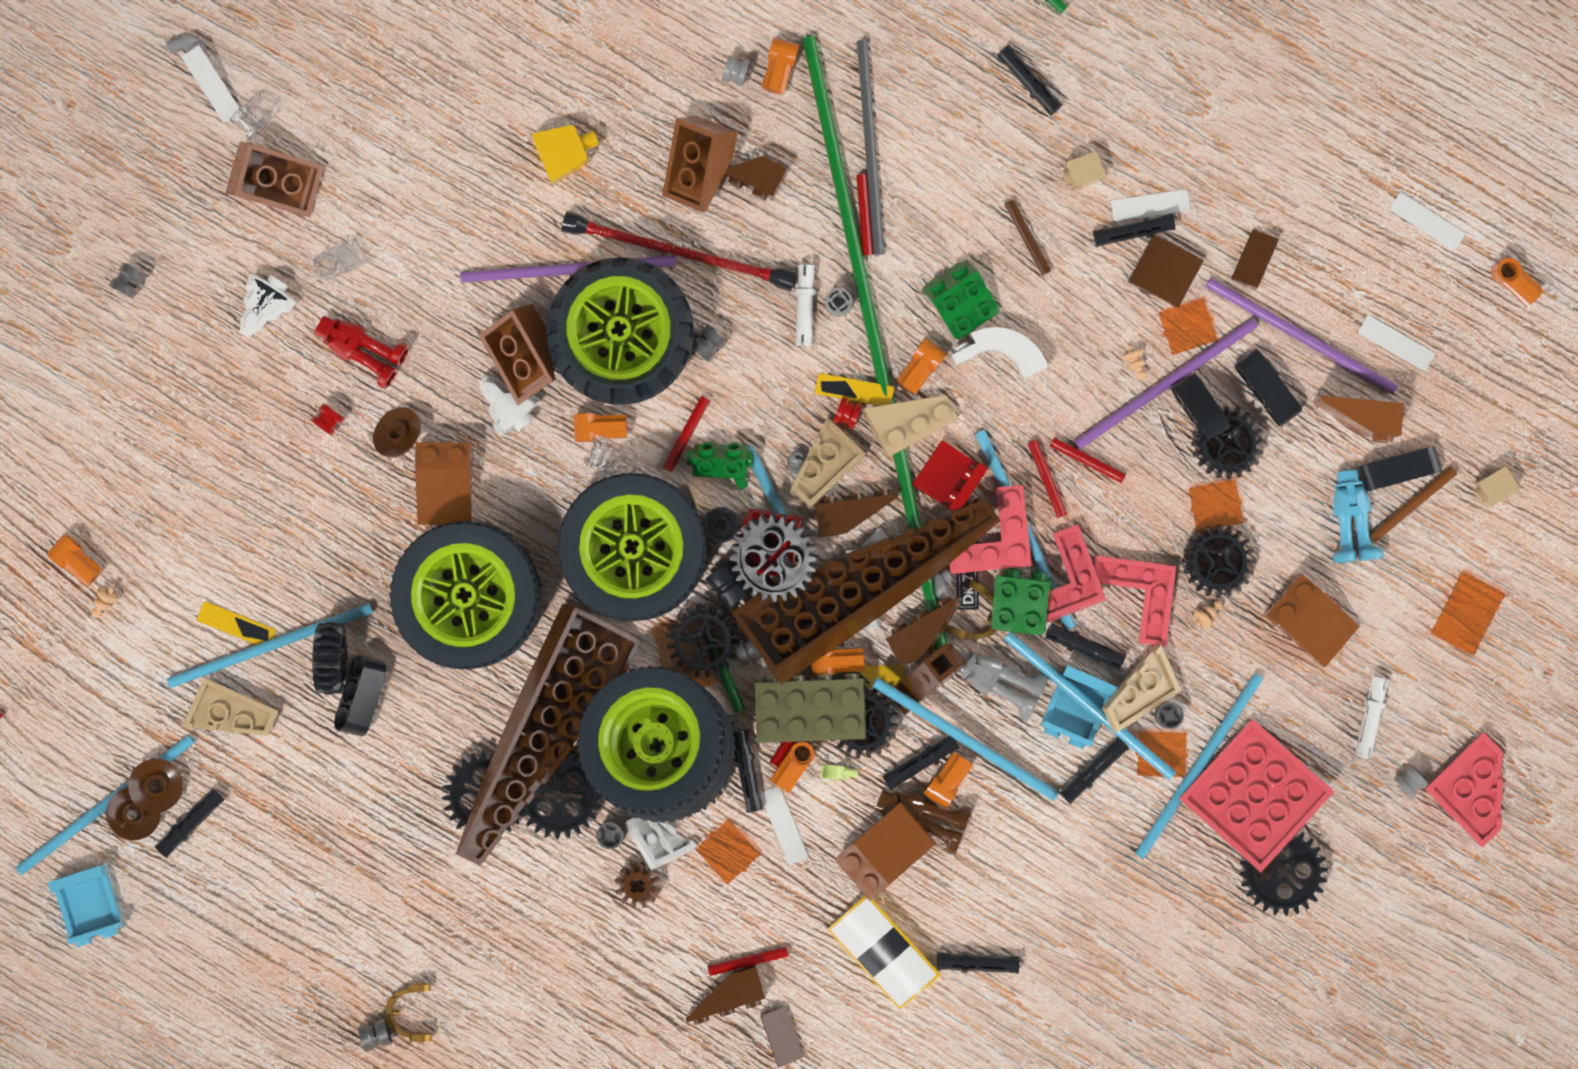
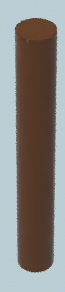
(1027, 237)

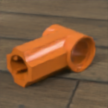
(781, 60)
(1518, 283)
(924, 361)
(591, 425)
(69, 556)
(839, 661)
(792, 767)
(945, 784)

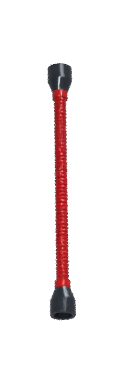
(577, 224)

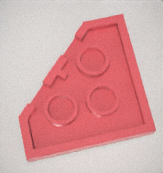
(1473, 789)

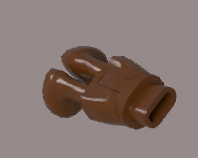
(917, 807)

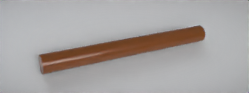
(1412, 504)

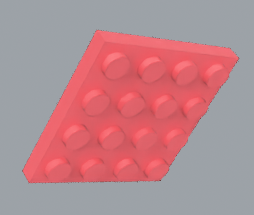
(1256, 795)

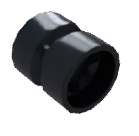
(721, 525)
(725, 582)

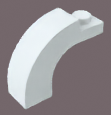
(1008, 342)

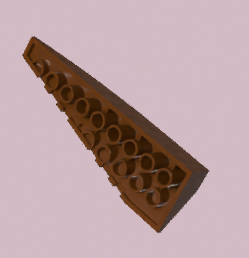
(856, 590)
(544, 724)

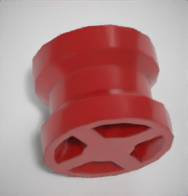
(847, 413)
(327, 419)

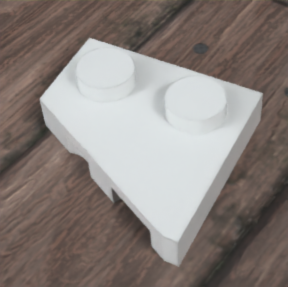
(658, 841)

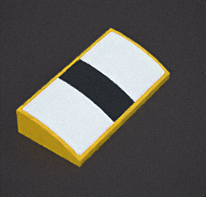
(883, 951)

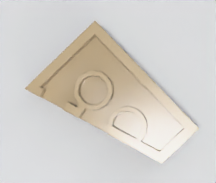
(908, 422)
(826, 464)
(1143, 690)
(228, 710)

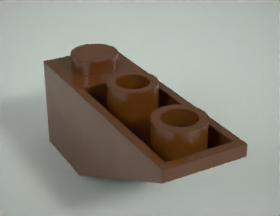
(843, 516)
(921, 636)
(931, 674)
(735, 990)

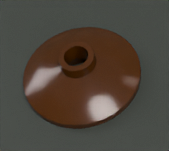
(396, 432)
(155, 799)
(121, 825)

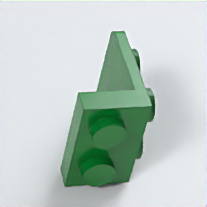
(961, 299)
(1021, 601)

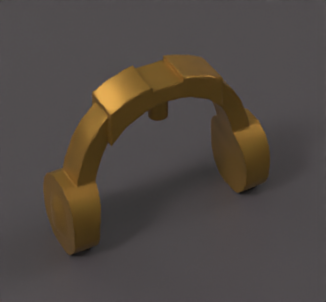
(988, 632)
(413, 1036)

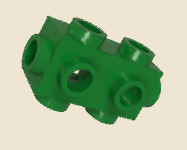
(721, 461)

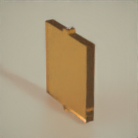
(1188, 326)
(1216, 505)
(1168, 747)
(728, 852)

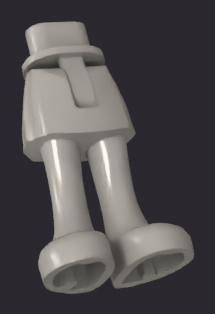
(983, 675)

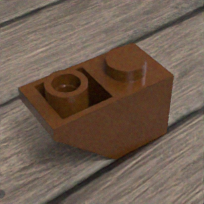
(759, 175)

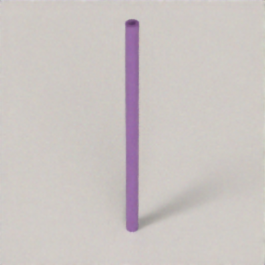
(548, 270)
(1301, 336)
(1165, 384)

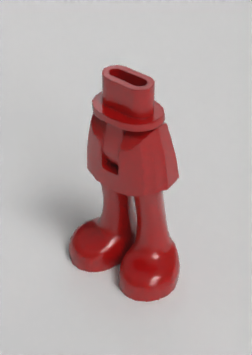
(347, 338)

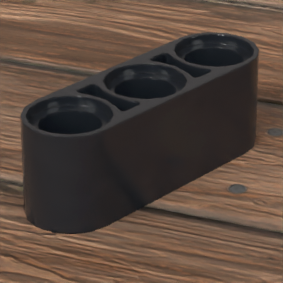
(1268, 387)
(1200, 407)
(1401, 468)
(360, 696)

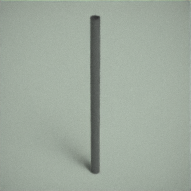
(870, 147)

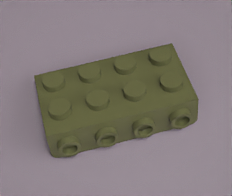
(810, 709)

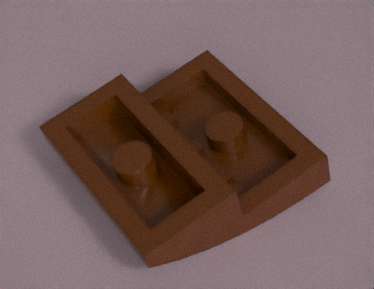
(1165, 271)

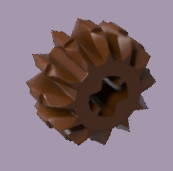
(637, 875)

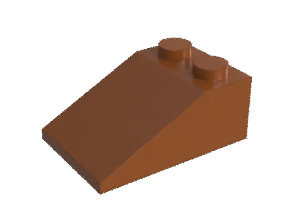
(697, 161)
(274, 179)
(520, 352)
(1368, 417)
(443, 482)
(1311, 619)
(884, 851)

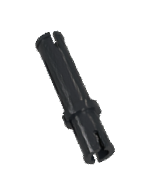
(1037, 89)
(1137, 229)
(1088, 647)
(1117, 747)
(744, 760)
(921, 761)
(181, 831)
(985, 963)

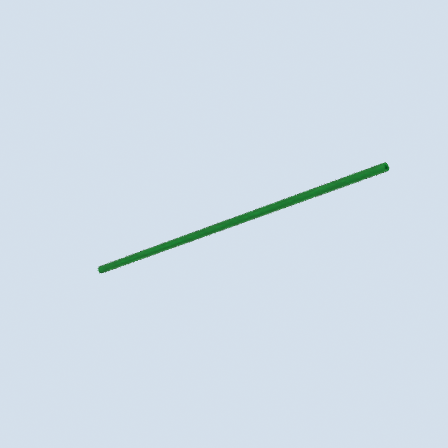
(863, 289)

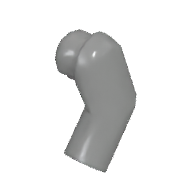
(185, 42)
(795, 463)
(941, 580)

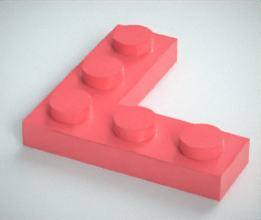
(1014, 544)
(1084, 586)
(1158, 586)

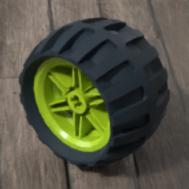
(656, 360)

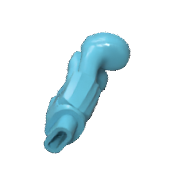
(1348, 502)

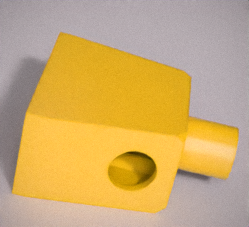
(563, 150)

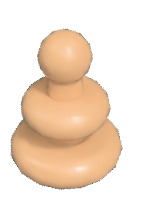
(1136, 364)
(102, 602)
(1209, 613)

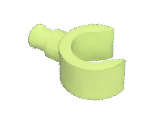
(837, 772)

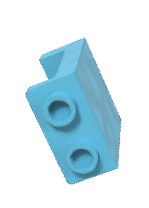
(1068, 716)
(87, 905)

